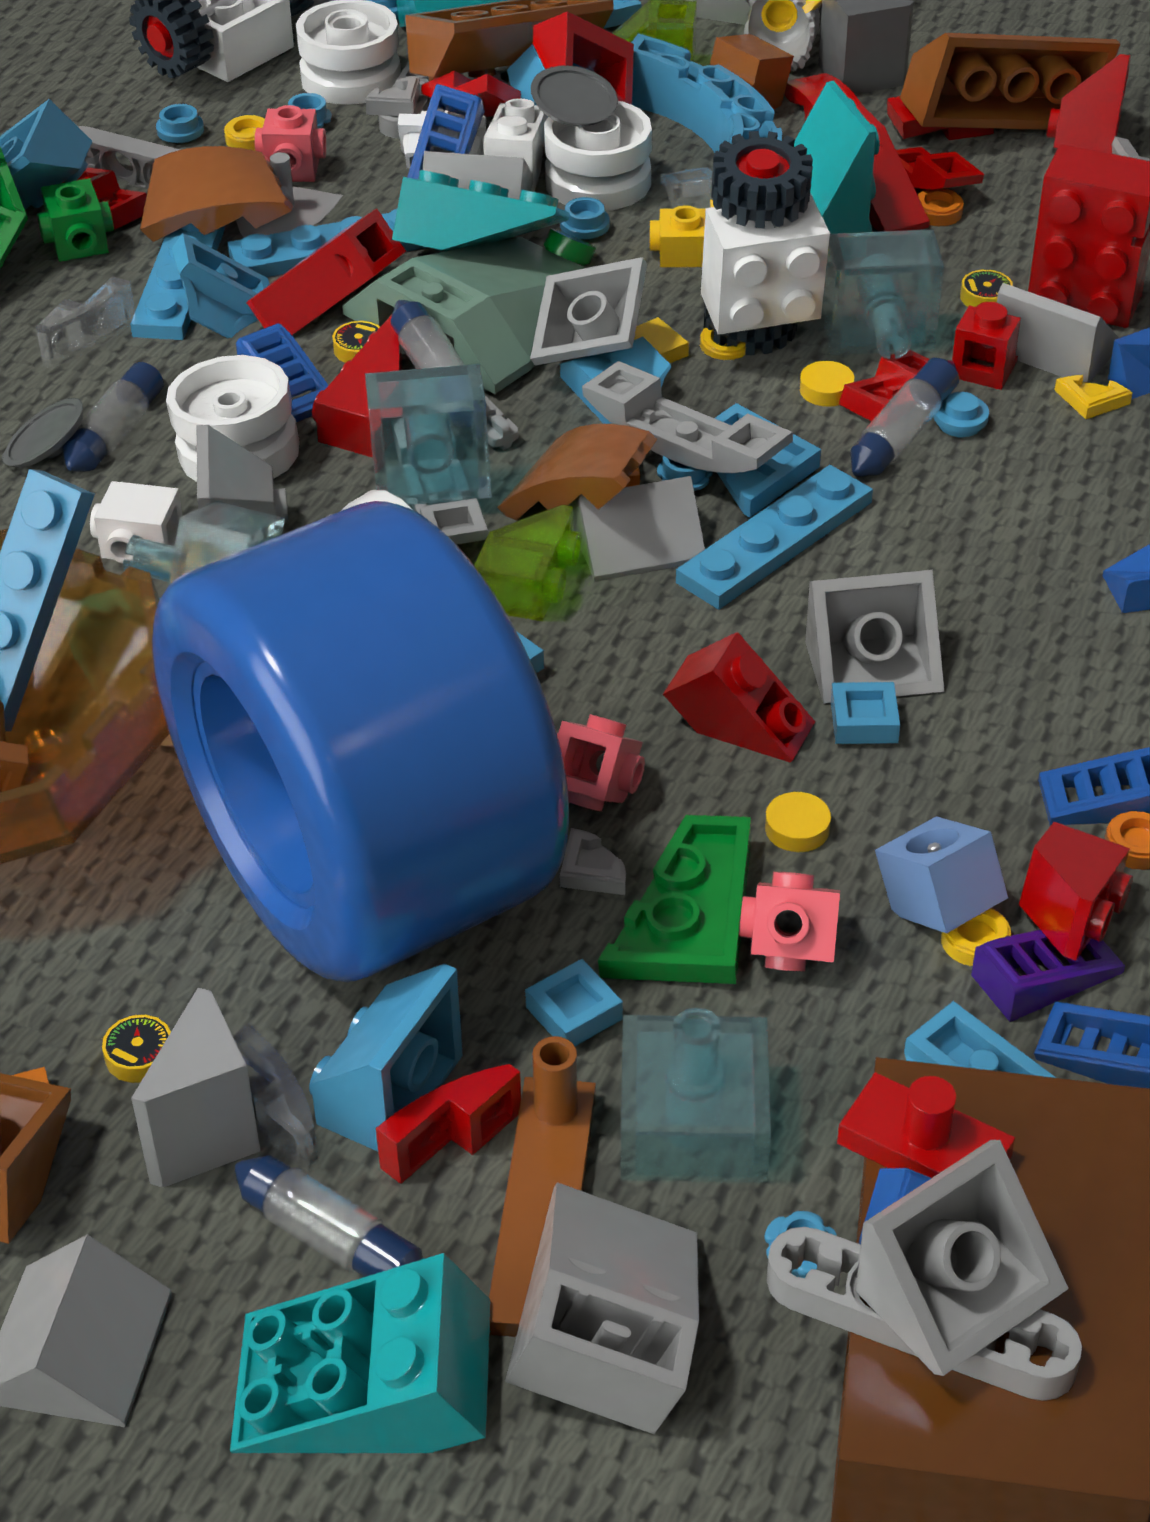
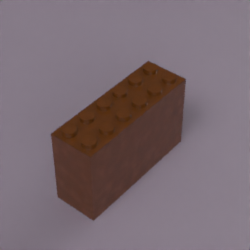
(976, 1452)

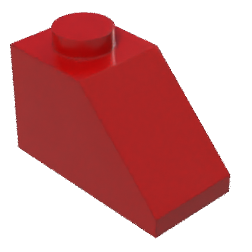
(1092, 110)

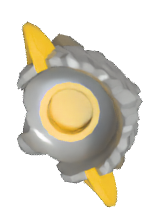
(787, 25)

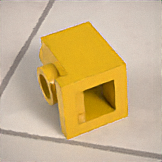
(679, 236)

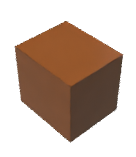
(756, 63)

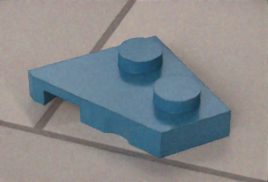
(763, 485)

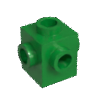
(74, 220)

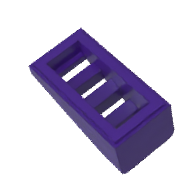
(1020, 995)

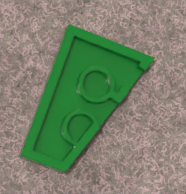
(691, 910)

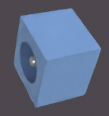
(941, 874)

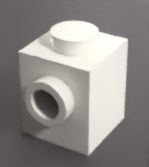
(131, 511)

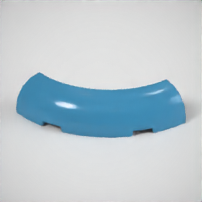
(697, 96)

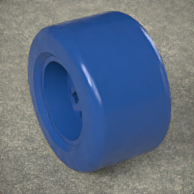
(362, 737)

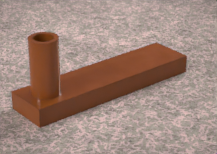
(547, 1149)

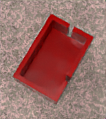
(1087, 232)

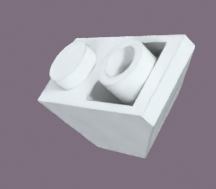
(518, 133)

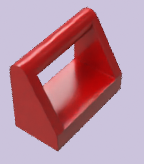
(574, 40)

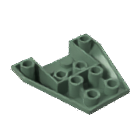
(479, 296)

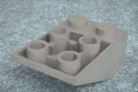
(609, 1311)

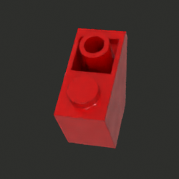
(739, 700)
(1075, 887)

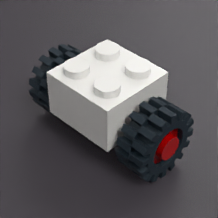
(213, 34)
(762, 244)

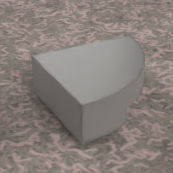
(394, 100)
(591, 865)

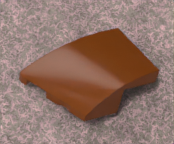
(211, 190)
(582, 461)

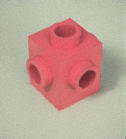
(296, 134)
(620, 767)
(817, 911)

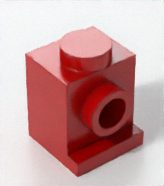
(989, 336)

